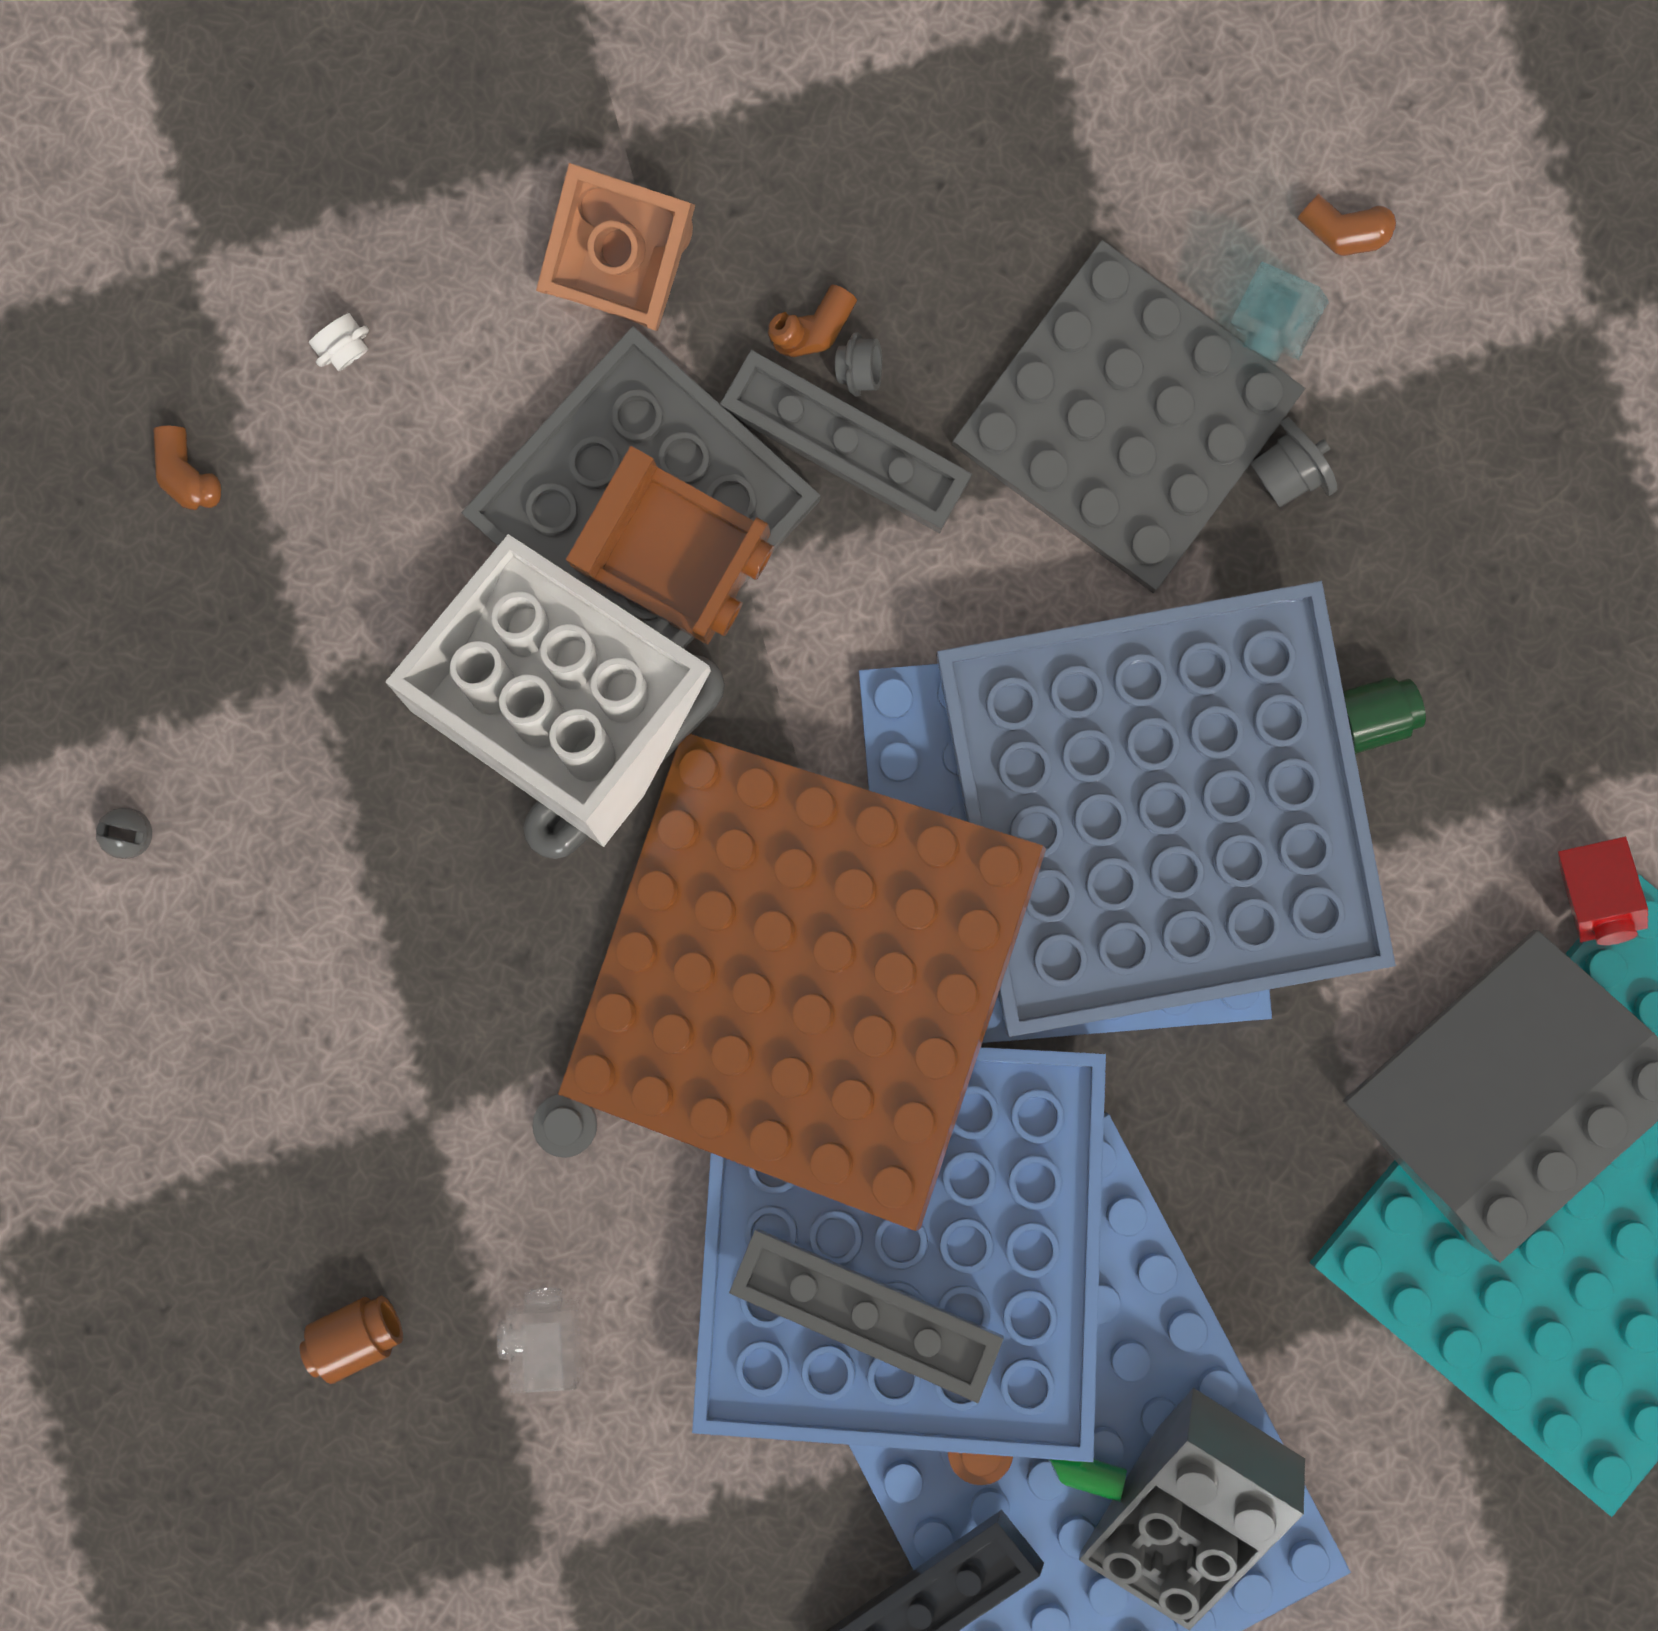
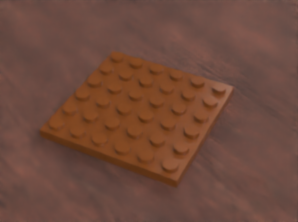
(803, 977)

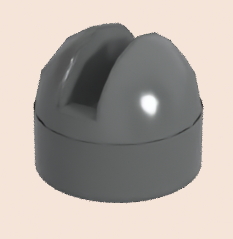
(129, 820)

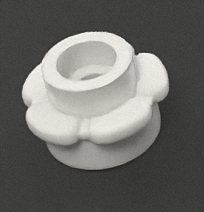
(340, 342)

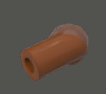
(1349, 232)
(816, 332)
(177, 475)

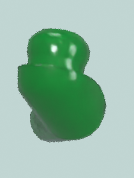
(1092, 1477)

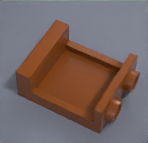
(671, 548)

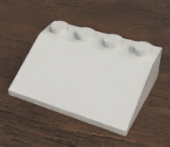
(552, 687)

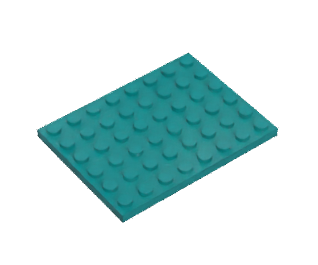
(1568, 1322)

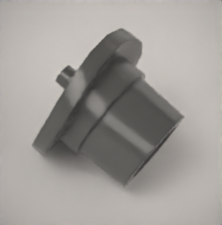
(1294, 466)

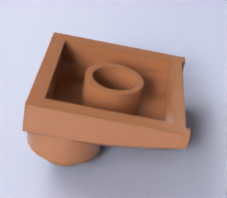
(615, 246)

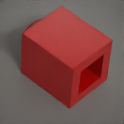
(1604, 891)

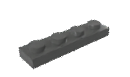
(845, 441)
(867, 1315)

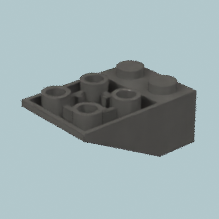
(1197, 1510)

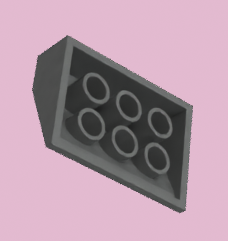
(1515, 1095)

